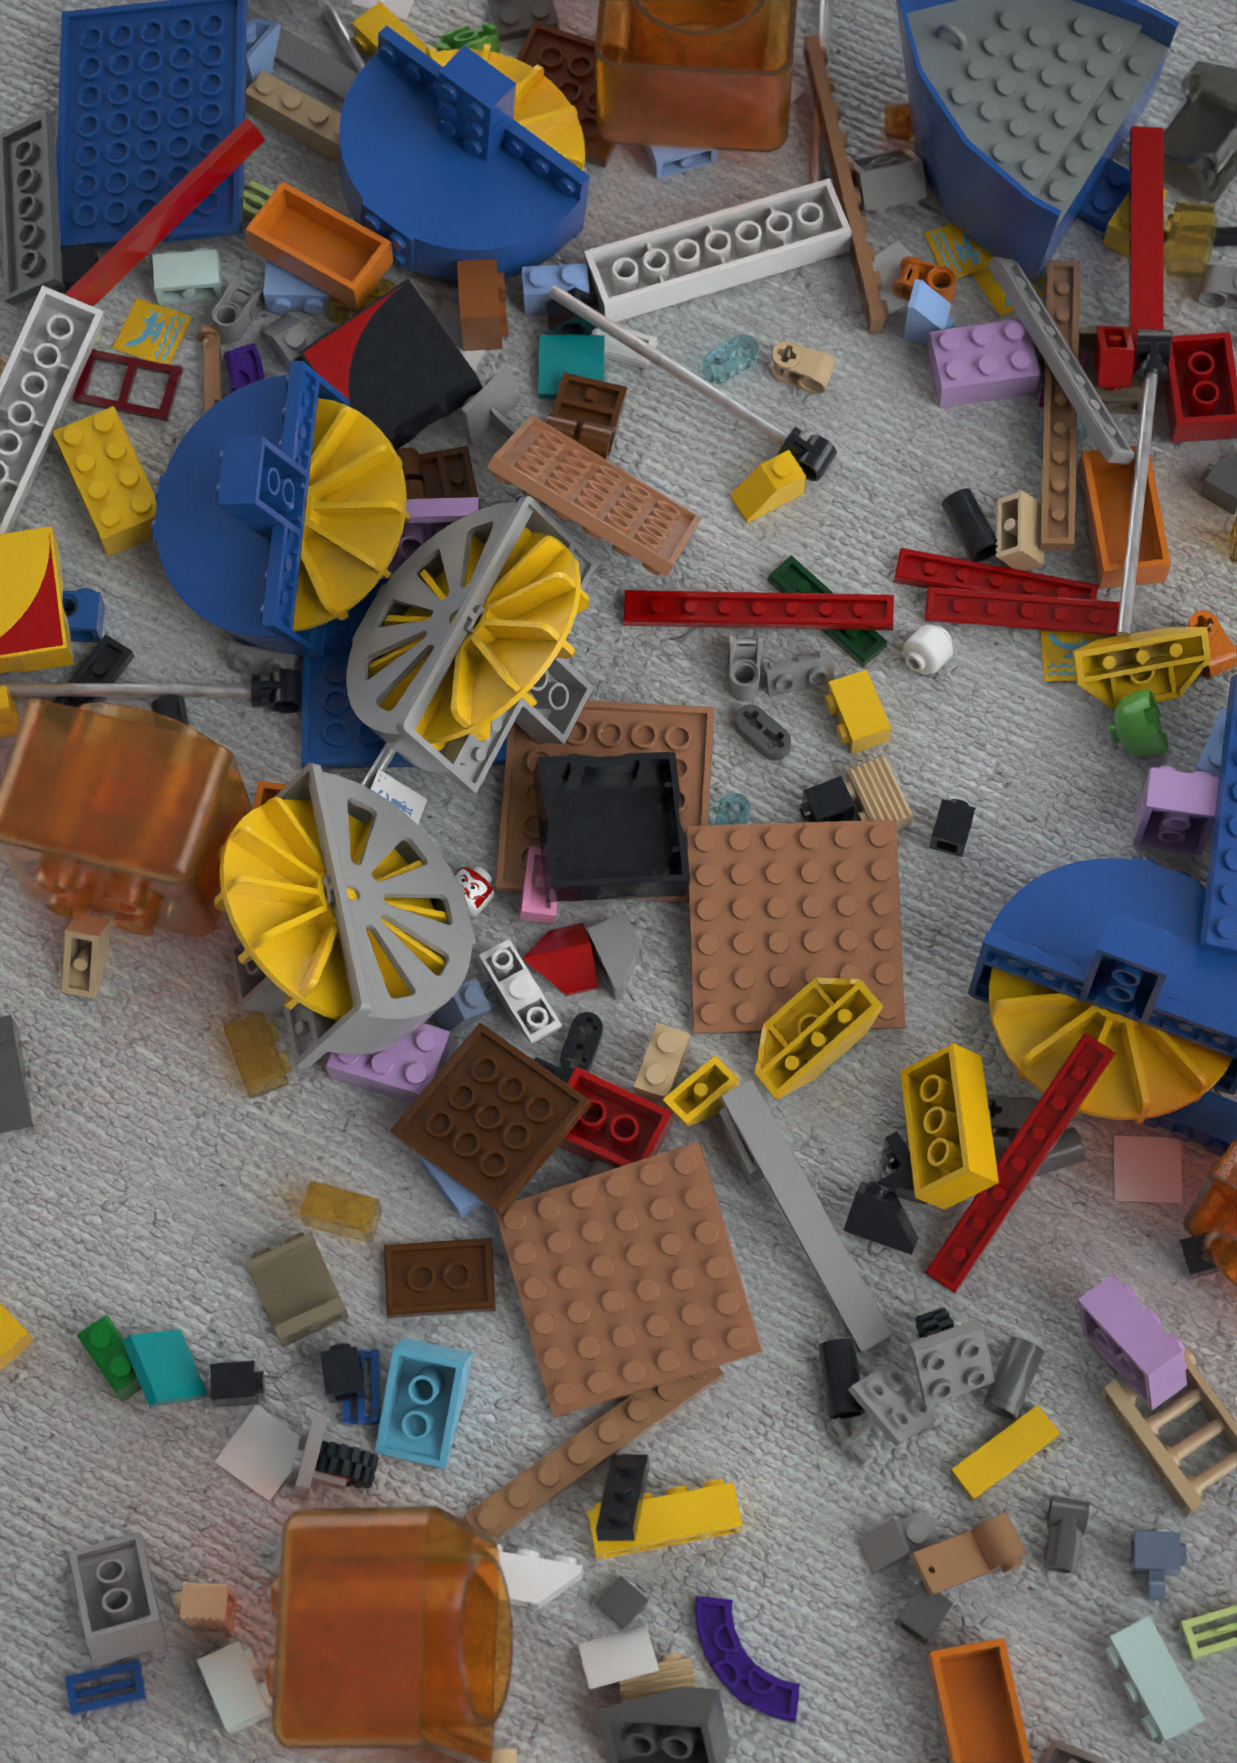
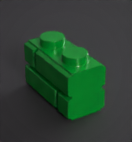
(107, 1350)

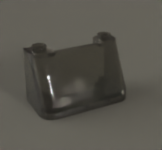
(1203, 135)

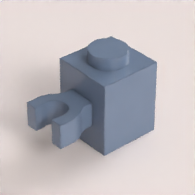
(466, 1006)
(1155, 1556)

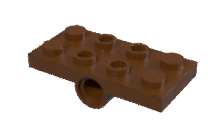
(588, 412)
(438, 473)

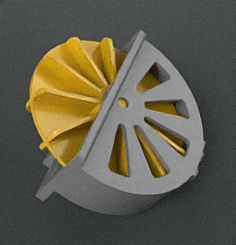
(474, 642)
(341, 917)

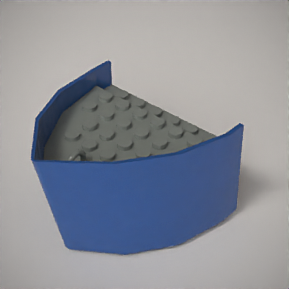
(1027, 111)

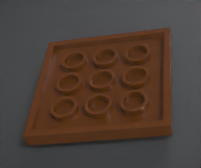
(571, 66)
(490, 1118)

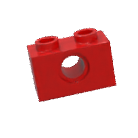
(1113, 357)

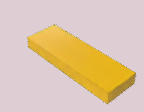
(1005, 1452)

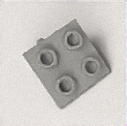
(489, 407)
(890, 1405)

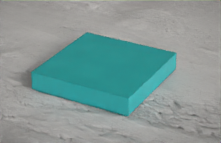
(569, 354)
(164, 1367)

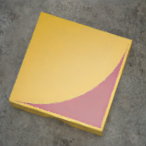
(31, 603)

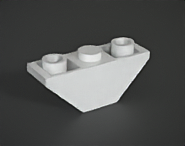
(519, 992)
(537, 1580)

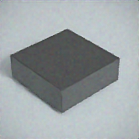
(622, 1602)

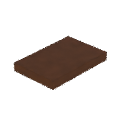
(439, 1278)

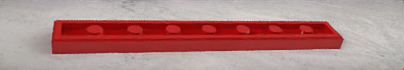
(167, 214)
(1146, 230)
(758, 610)
(1021, 1162)

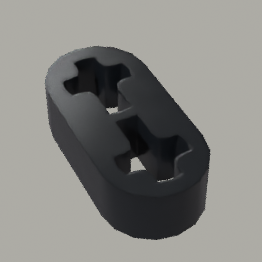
(573, 1042)

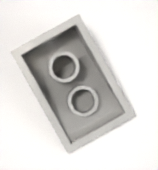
(117, 1599)

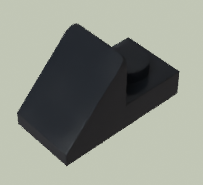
(898, 1157)

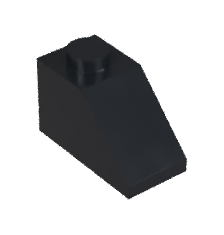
(881, 1218)

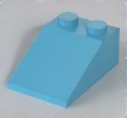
(423, 1402)

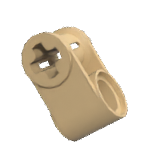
(805, 367)

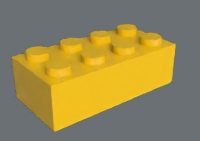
(109, 479)
(949, 1126)

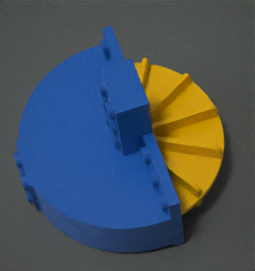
(461, 158)
(280, 512)
(1116, 957)

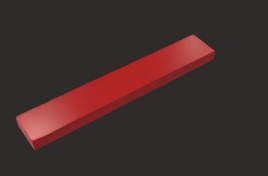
(941, 571)
(1022, 611)

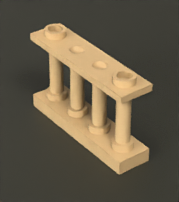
(1165, 1460)

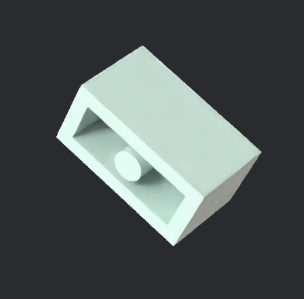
(187, 276)
(235, 1687)

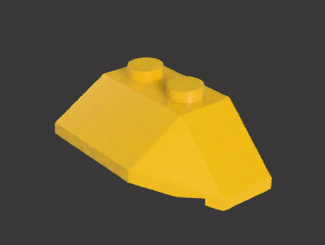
(1151, 659)
(813, 1032)

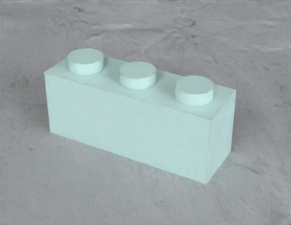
(1153, 1681)

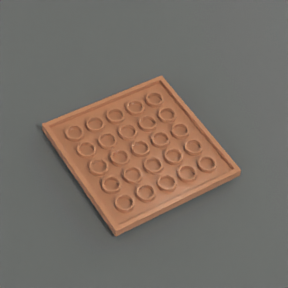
(595, 495)
(605, 731)
(791, 907)
(628, 1280)

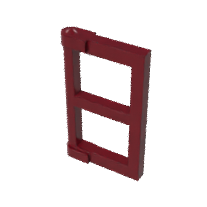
(175, 373)

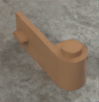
(970, 1555)

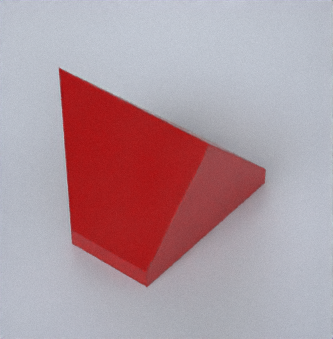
(565, 959)

